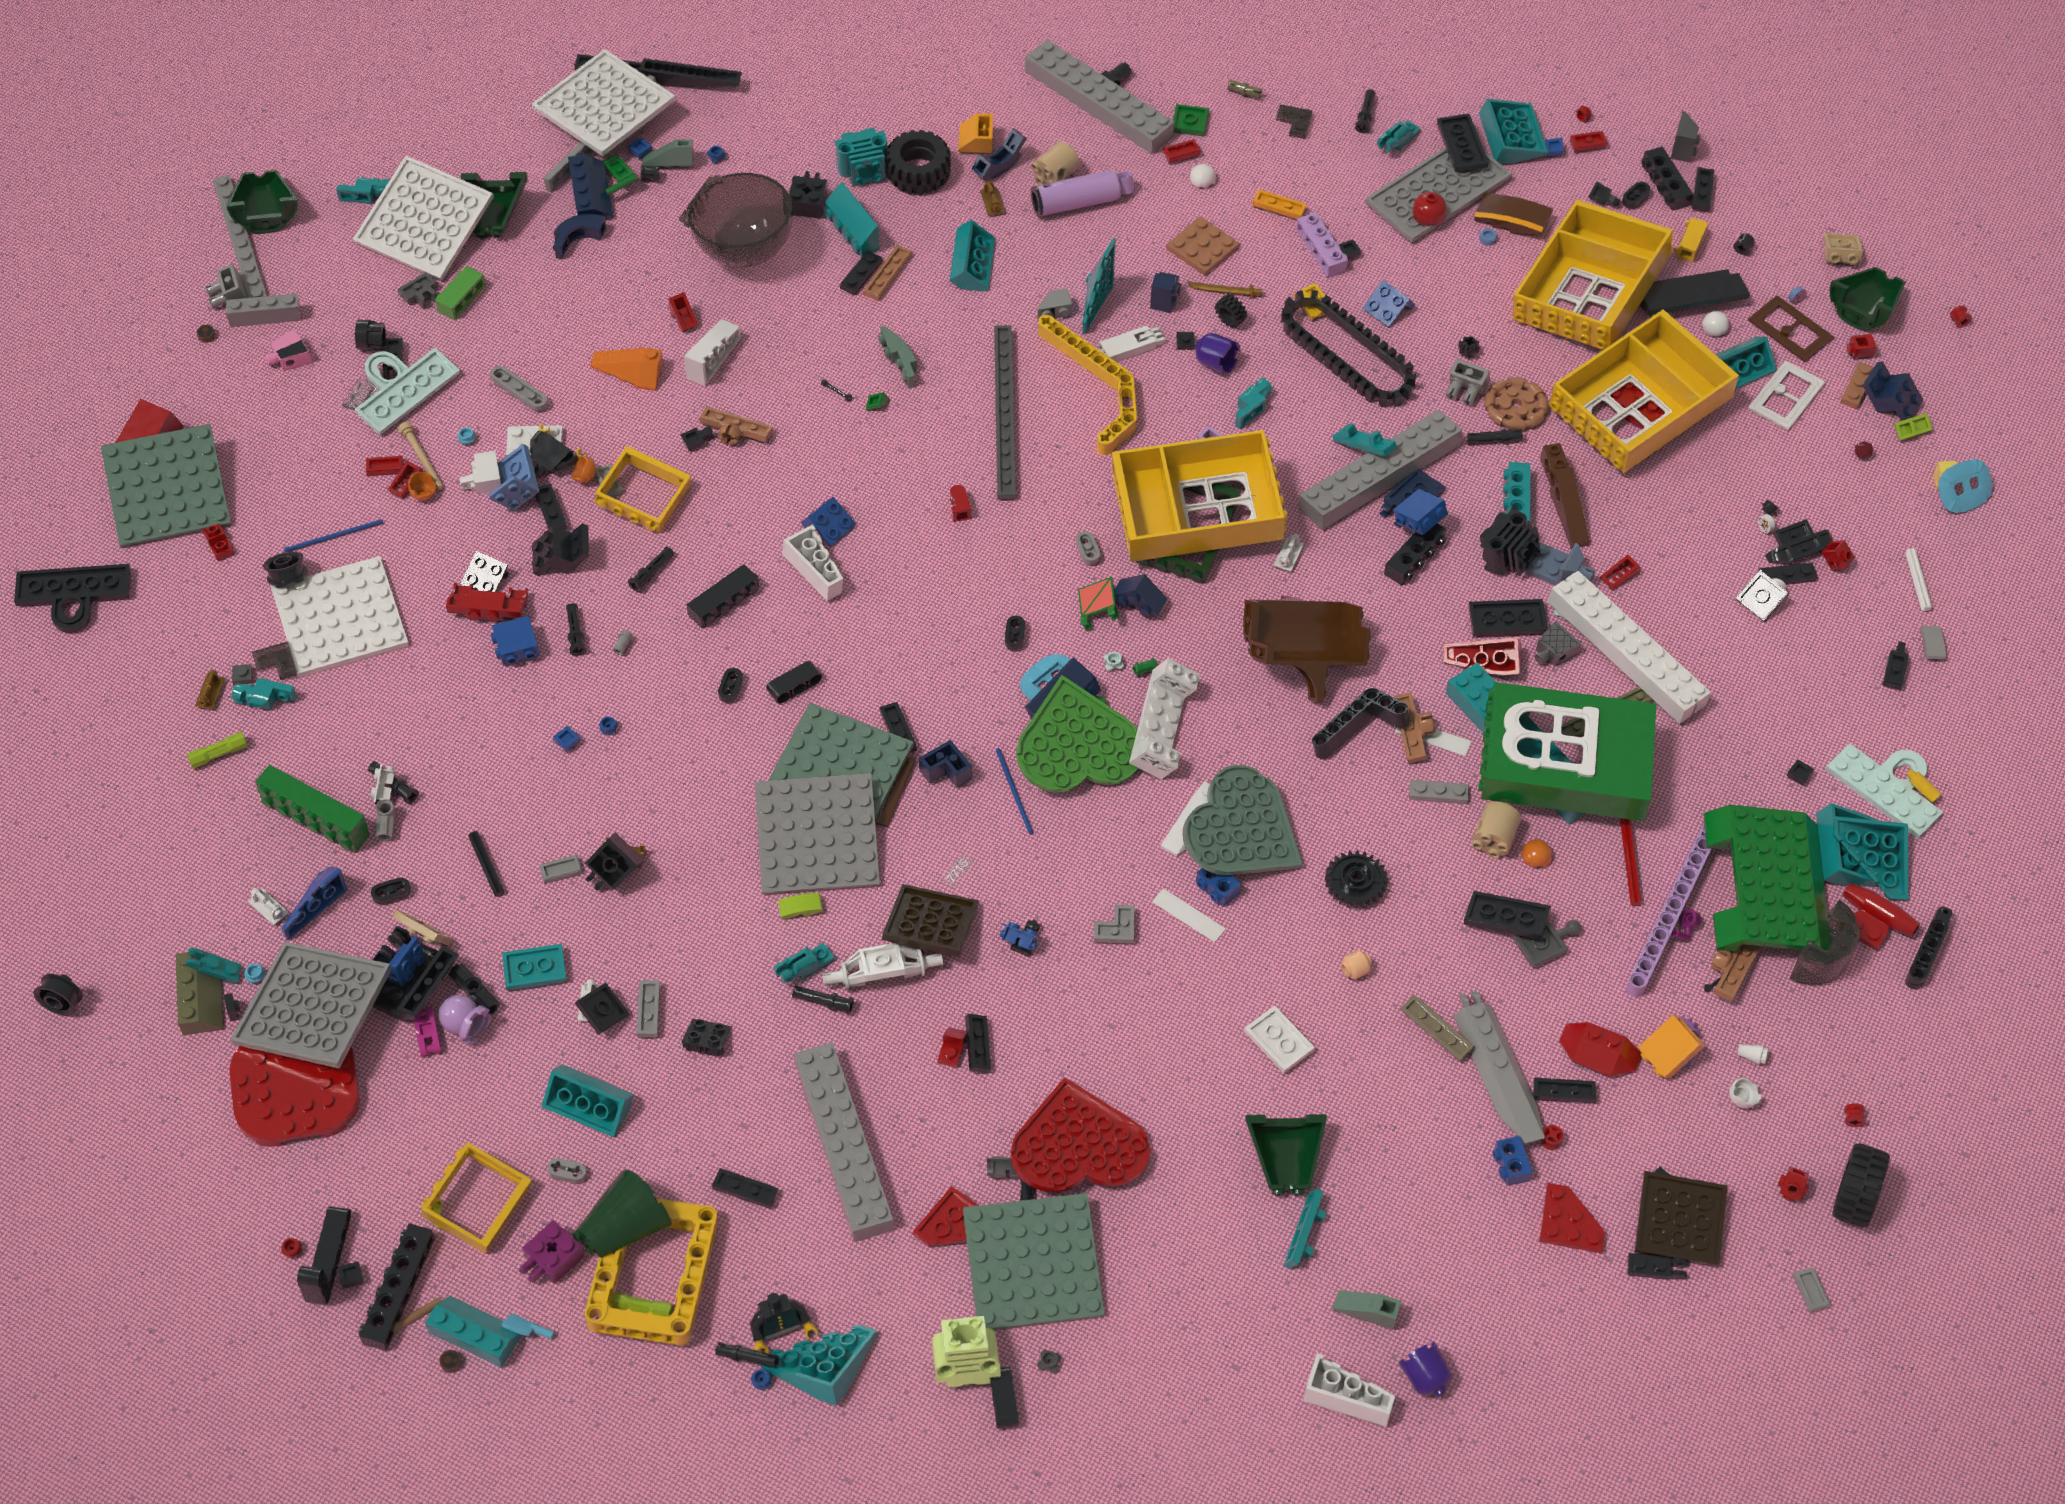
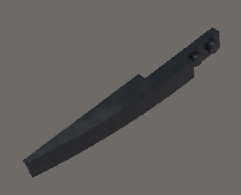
(678, 74)

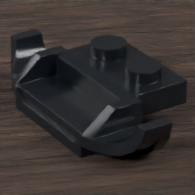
(1798, 542)

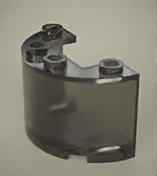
(1821, 966)

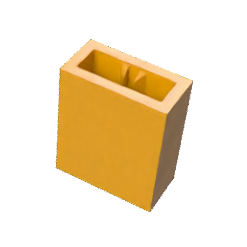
(1671, 1047)

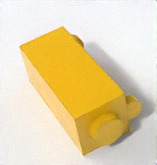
(1691, 240)

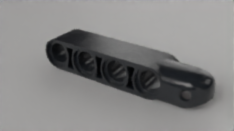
(1925, 953)

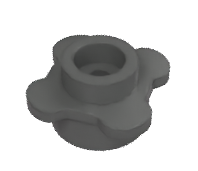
(1049, 1355)

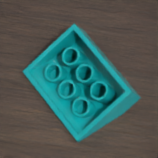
(1512, 131)
(1836, 862)

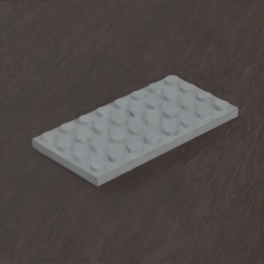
(1437, 175)

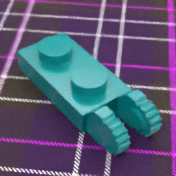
(214, 965)

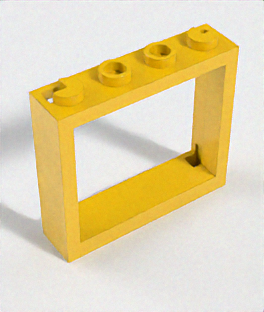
(651, 466)
(523, 1184)

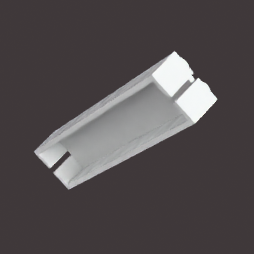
(1629, 647)

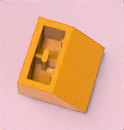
(976, 134)

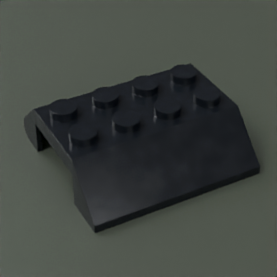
(408, 1001)

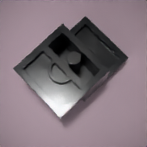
(560, 549)

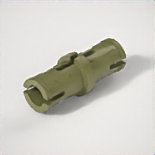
(1244, 89)

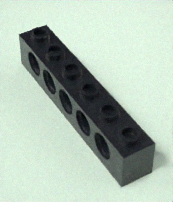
(381, 1336)

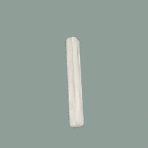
(1918, 579)

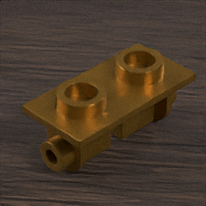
(991, 199)
(210, 690)

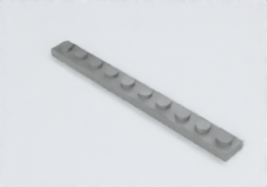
(562, 170)
(240, 241)

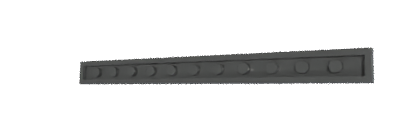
(1004, 412)

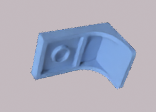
(517, 479)

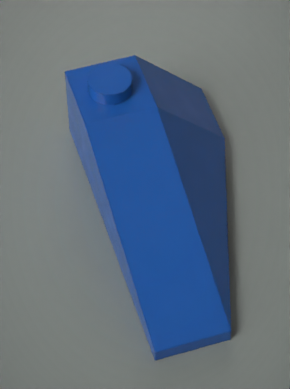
(320, 894)

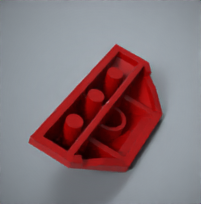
(1599, 1049)

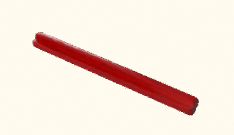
(1630, 862)

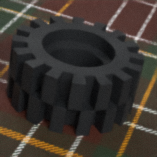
(1230, 310)

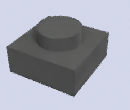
(242, 674)

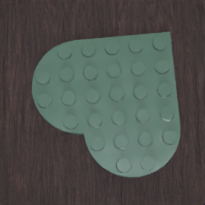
(1241, 826)

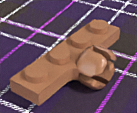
(734, 426)
(1413, 734)
(1733, 969)

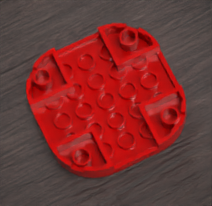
(291, 1097)

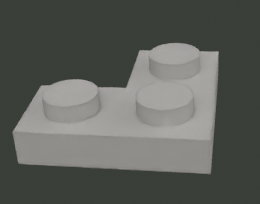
(1118, 931)

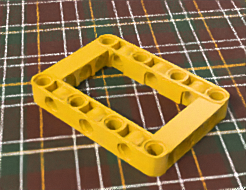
(650, 1326)

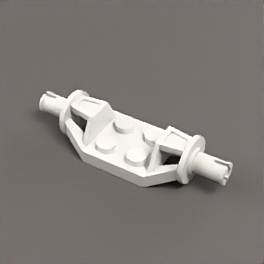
(882, 963)

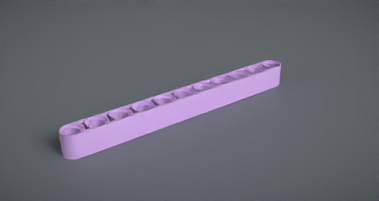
(1669, 915)

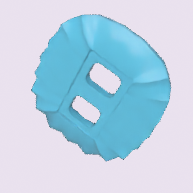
(1963, 473)
(1041, 672)

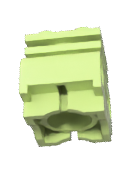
(965, 1352)

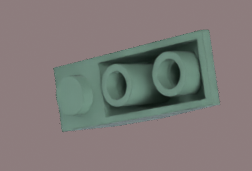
(676, 153)
(1368, 1307)

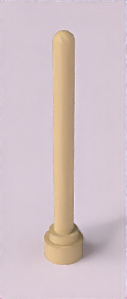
(407, 430)

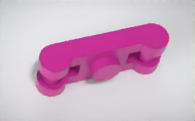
(427, 1031)

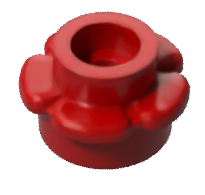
(1583, 113)
(287, 1244)

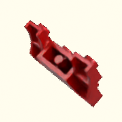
(486, 604)

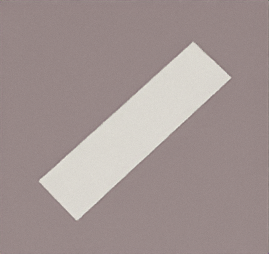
(1446, 741)
(1189, 915)

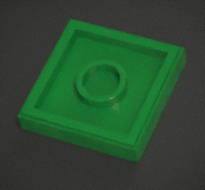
(1190, 119)

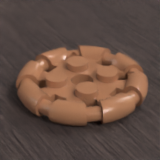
(1513, 416)

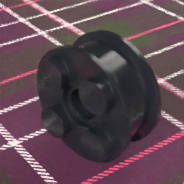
(285, 569)
(58, 994)

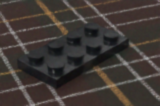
(1462, 142)
(1507, 617)
(1507, 915)

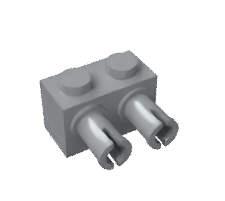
(229, 283)
(1469, 377)

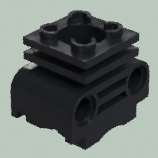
(1510, 543)

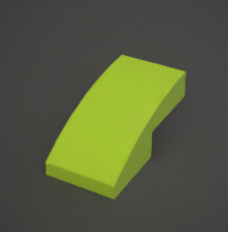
(1913, 426)
(800, 904)

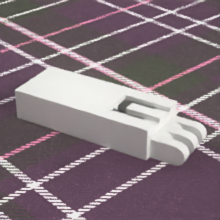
(1127, 344)

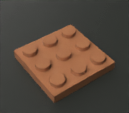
(1202, 245)

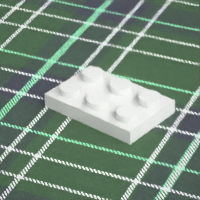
(522, 434)
(1279, 1039)

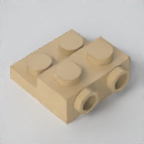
(1842, 248)

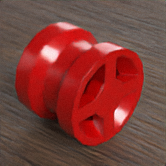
(1960, 316)
(1854, 1115)
(1553, 1132)

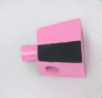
(288, 351)

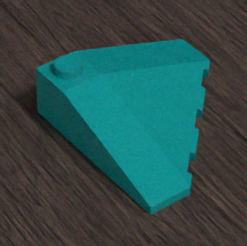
(1099, 285)
(1879, 849)
(826, 1366)

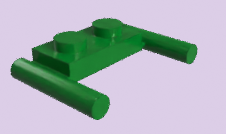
(619, 172)

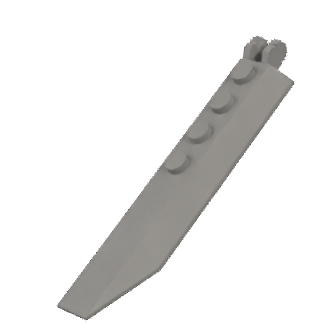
(1499, 1068)

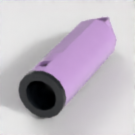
(1080, 192)

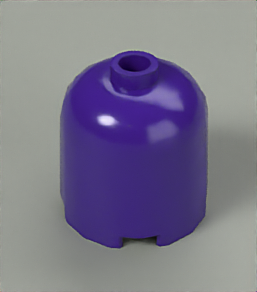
(1217, 352)
(1427, 1370)

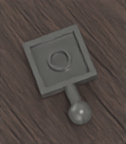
(1550, 947)

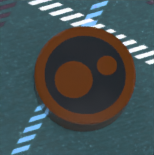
(205, 333)
(450, 1361)

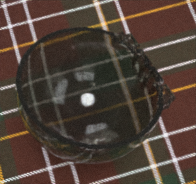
(740, 218)

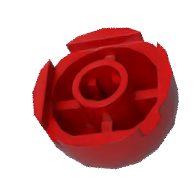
(1429, 209)

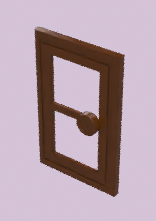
(1781, 337)
(895, 794)

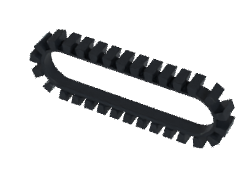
(1339, 365)

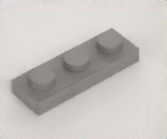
(1438, 791)
(648, 1008)

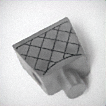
(1556, 645)

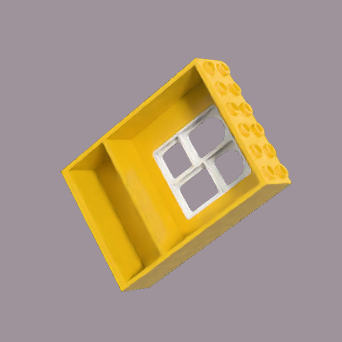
(1602, 248)
(1666, 367)
(1153, 502)

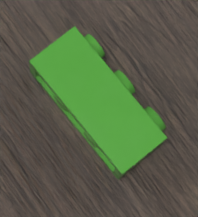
(460, 292)

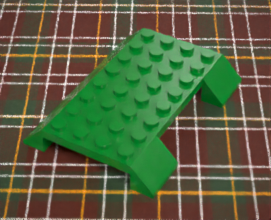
(1774, 878)

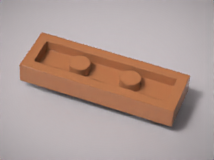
(1855, 390)

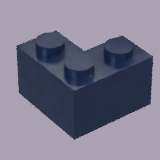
(1164, 291)
(1141, 593)
(946, 761)

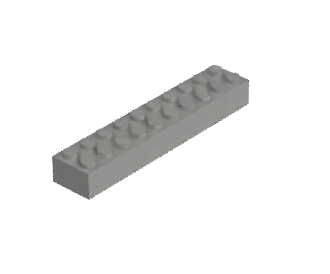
(1099, 96)
(1375, 474)
(843, 1142)

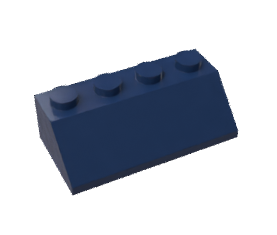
(589, 186)
(1073, 671)

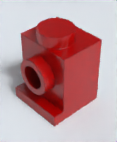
(1862, 346)

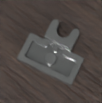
(419, 290)

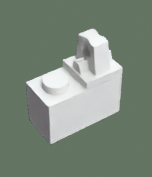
(485, 474)

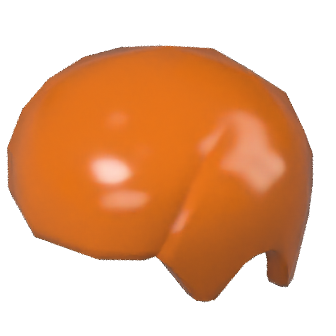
(584, 469)
(421, 486)
(1536, 853)

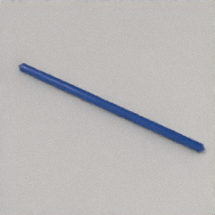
(330, 536)
(1014, 791)

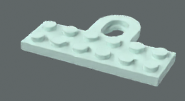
(404, 392)
(1883, 789)

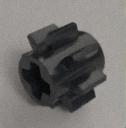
(1469, 347)

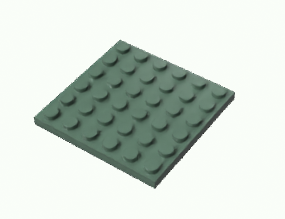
(165, 485)
(838, 746)
(1033, 1262)

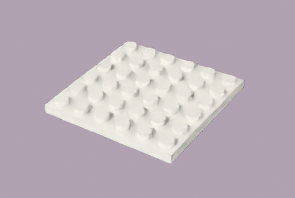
(603, 102)
(423, 218)
(340, 616)

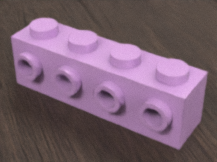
(1321, 245)

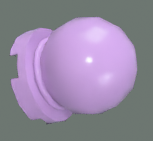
(463, 1018)

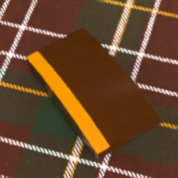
(1513, 213)

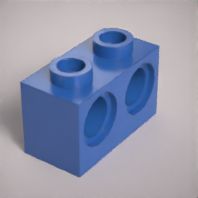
(1214, 886)
(1517, 1160)

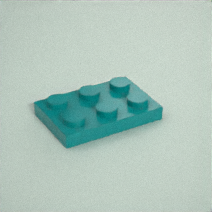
(534, 967)

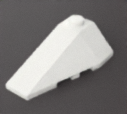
(1174, 840)

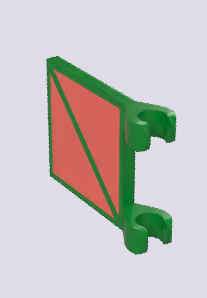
(1097, 599)

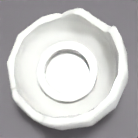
(1202, 176)
(1715, 323)
(1744, 1093)

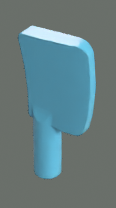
(524, 1327)

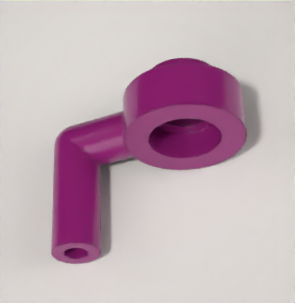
(1685, 920)

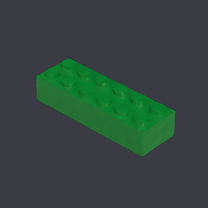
(312, 809)

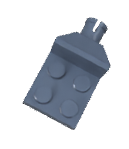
(1555, 566)

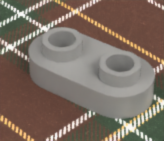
(1089, 549)

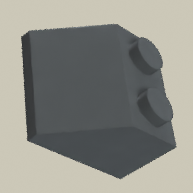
(1685, 139)

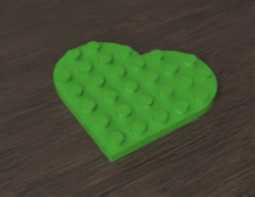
(1075, 740)

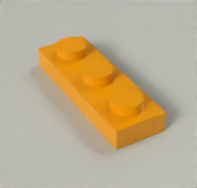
(1279, 204)

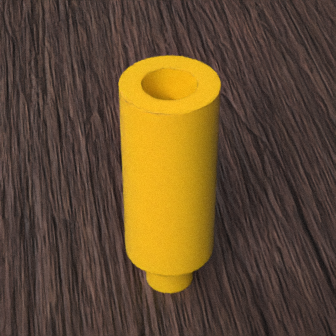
(1923, 785)

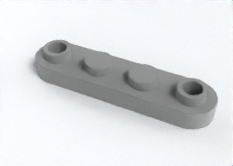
(518, 388)

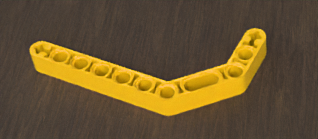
(1104, 369)

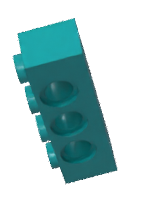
(1517, 488)

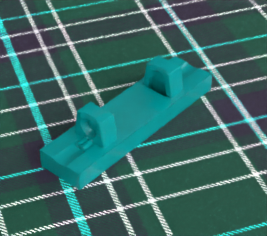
(1368, 442)
(1310, 1213)

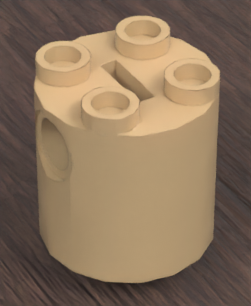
(1056, 164)
(1496, 829)

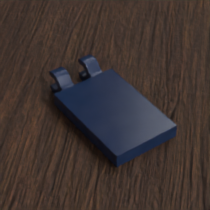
(1407, 487)

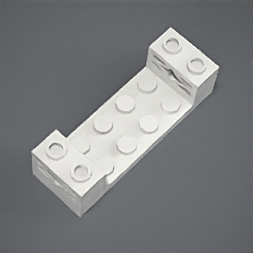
(1160, 717)

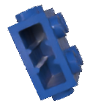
(1420, 511)
(514, 641)

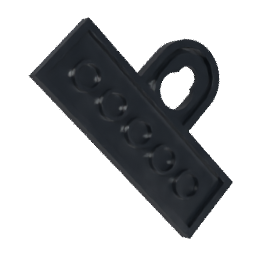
(72, 585)

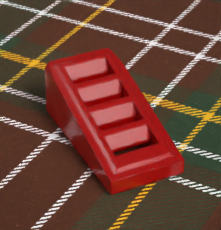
(406, 469)
(1627, 560)

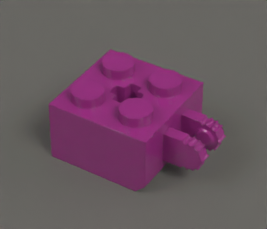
(540, 1253)

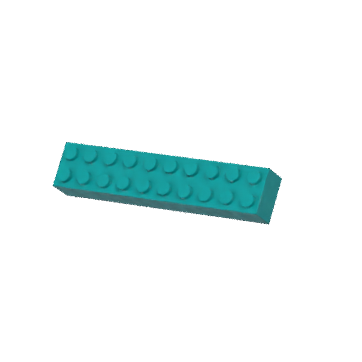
(1470, 692)

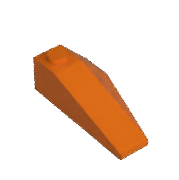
(635, 365)

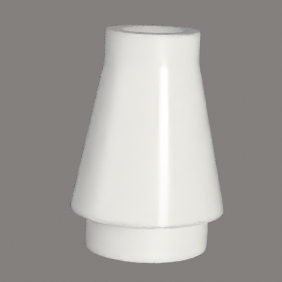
(1754, 1053)

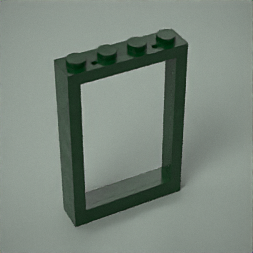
(1189, 569)

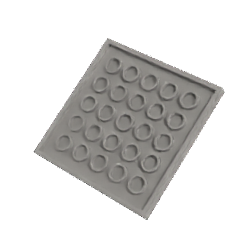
(816, 834)
(311, 1004)

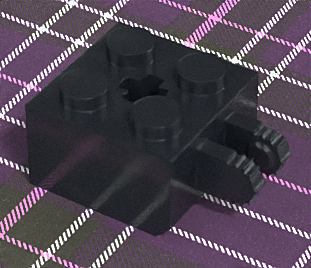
(808, 195)
(601, 862)

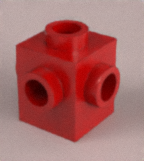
(1838, 555)
(1794, 1184)

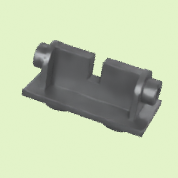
(998, 1166)

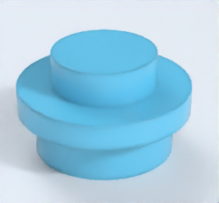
(466, 436)
(254, 973)

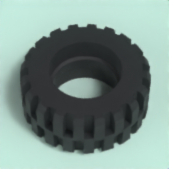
(918, 146)
(1861, 1185)

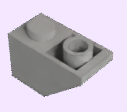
(1056, 304)

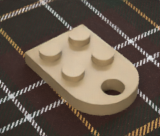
(419, 927)

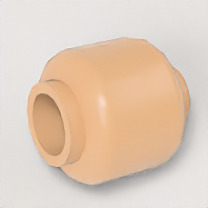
(1356, 964)

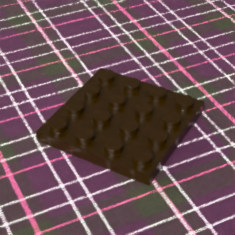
(930, 920)
(1681, 1218)

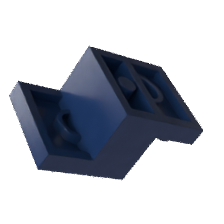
(1892, 392)

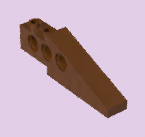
(1565, 494)

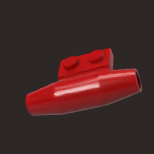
(1877, 916)

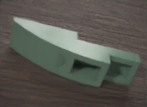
(900, 354)

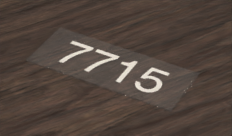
(957, 870)

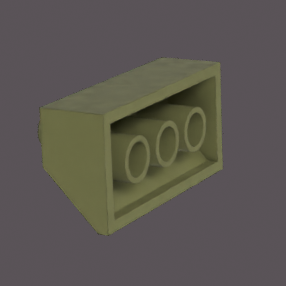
(197, 999)

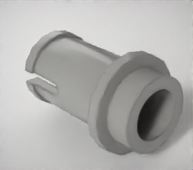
(624, 638)

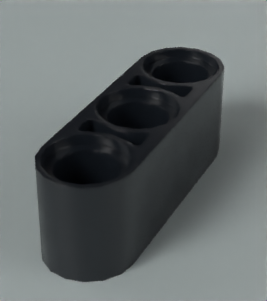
(794, 682)
(1004, 1399)

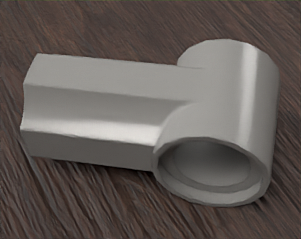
(385, 821)

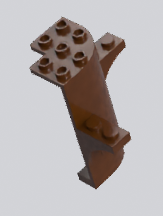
(1306, 636)

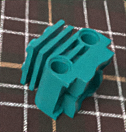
(862, 156)

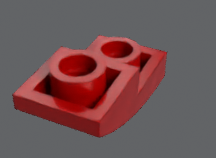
(218, 542)

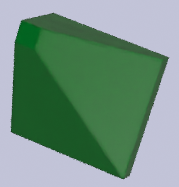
(877, 400)

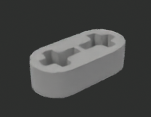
(568, 1168)

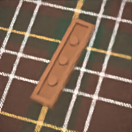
(887, 272)

